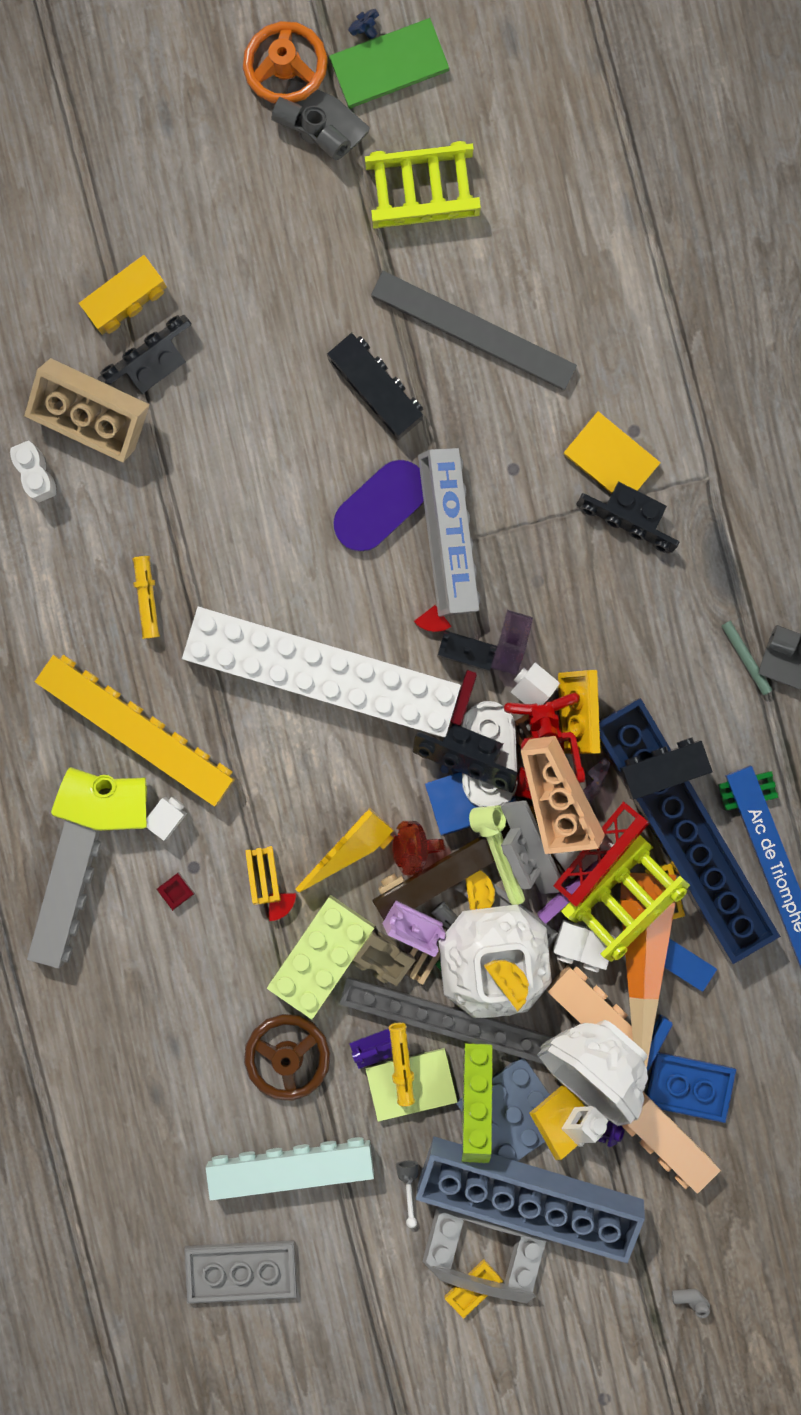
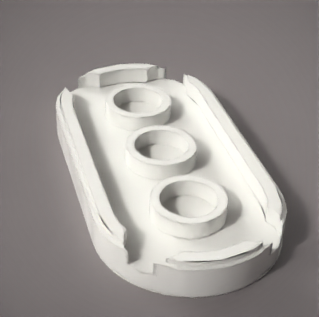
(493, 722)

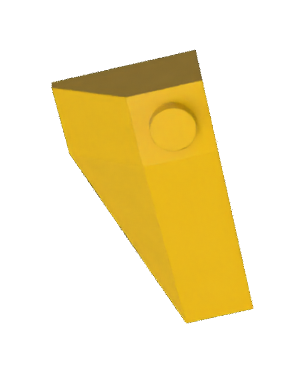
(357, 843)

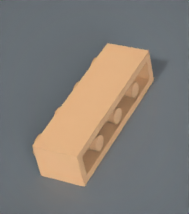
(585, 1002)
(673, 1146)

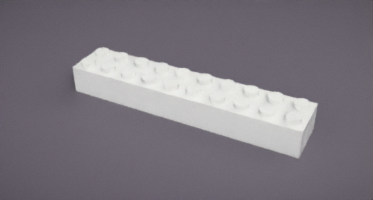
(321, 672)

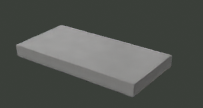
(240, 1271)

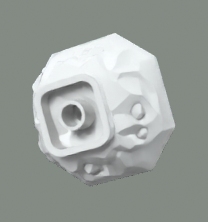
(487, 936)
(599, 1068)

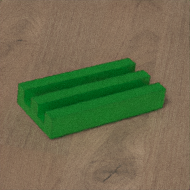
(769, 785)

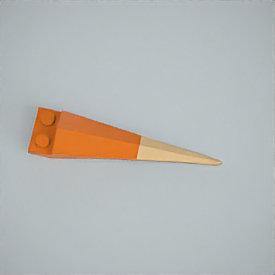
(646, 959)

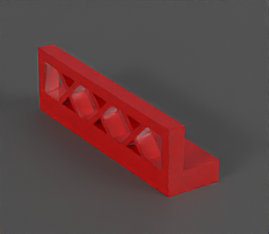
(608, 861)

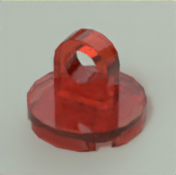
(412, 847)

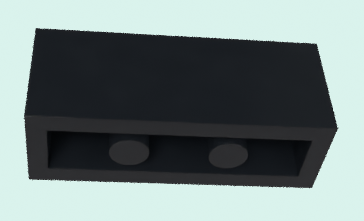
(665, 768)

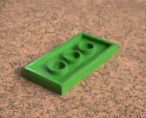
(389, 63)

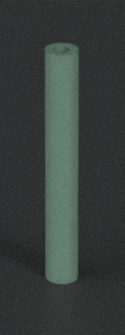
(746, 657)

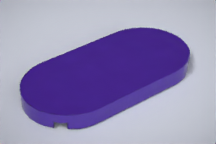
(379, 506)

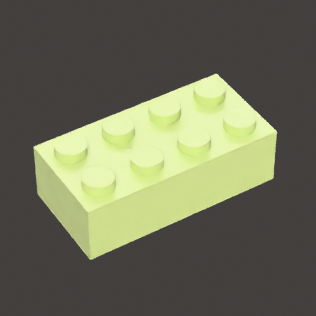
(321, 957)

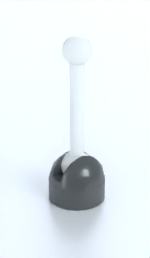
(407, 1173)

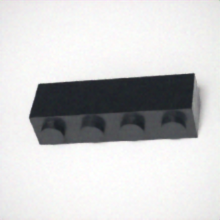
(375, 386)

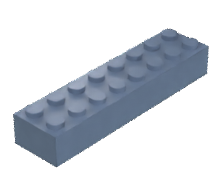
(532, 1201)

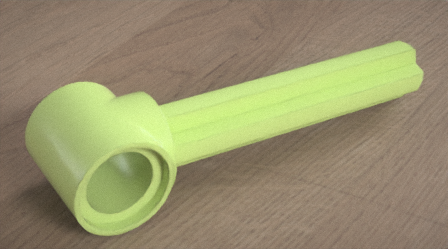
(489, 823)

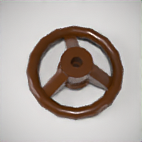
(287, 1057)

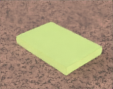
(431, 1085)

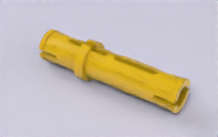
(145, 597)
(402, 1073)

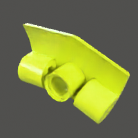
(82, 804)

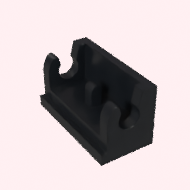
(466, 651)

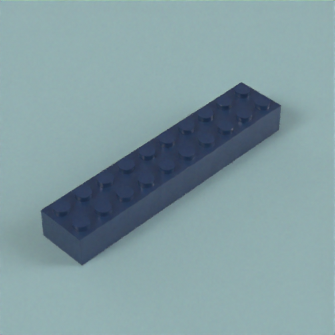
(691, 841)

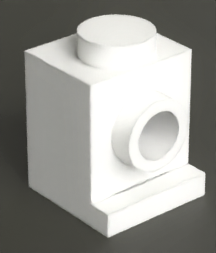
(591, 1127)

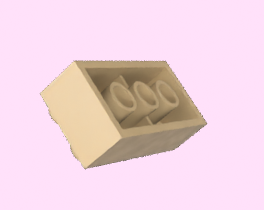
(86, 410)

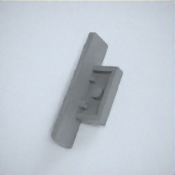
(525, 850)

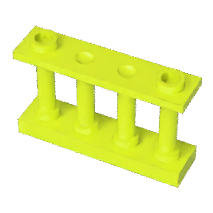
(412, 211)
(636, 853)

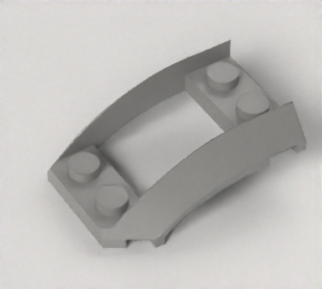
(522, 1266)

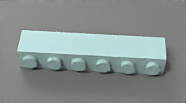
(289, 1169)

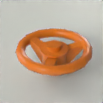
(284, 61)

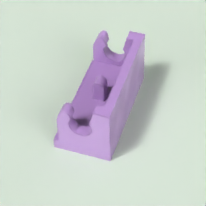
(414, 928)

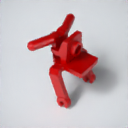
(545, 723)

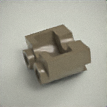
(383, 957)

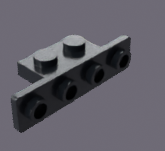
(152, 359)
(633, 513)
(468, 754)

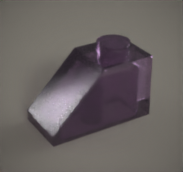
(512, 642)

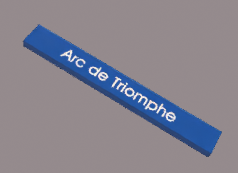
(769, 851)

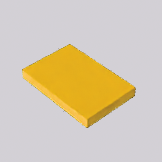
(610, 455)
(582, 717)

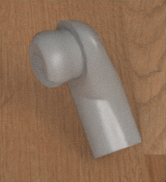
(693, 1299)

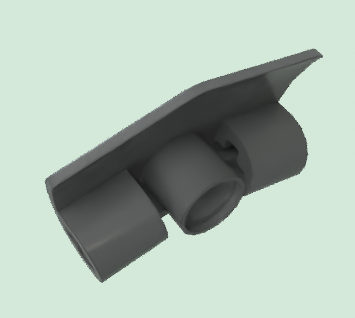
(321, 121)
(783, 657)

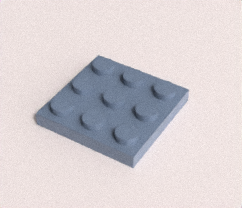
(514, 1095)

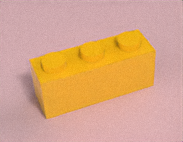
(123, 295)

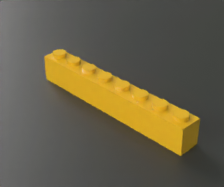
(135, 730)

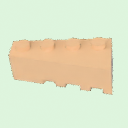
(558, 800)

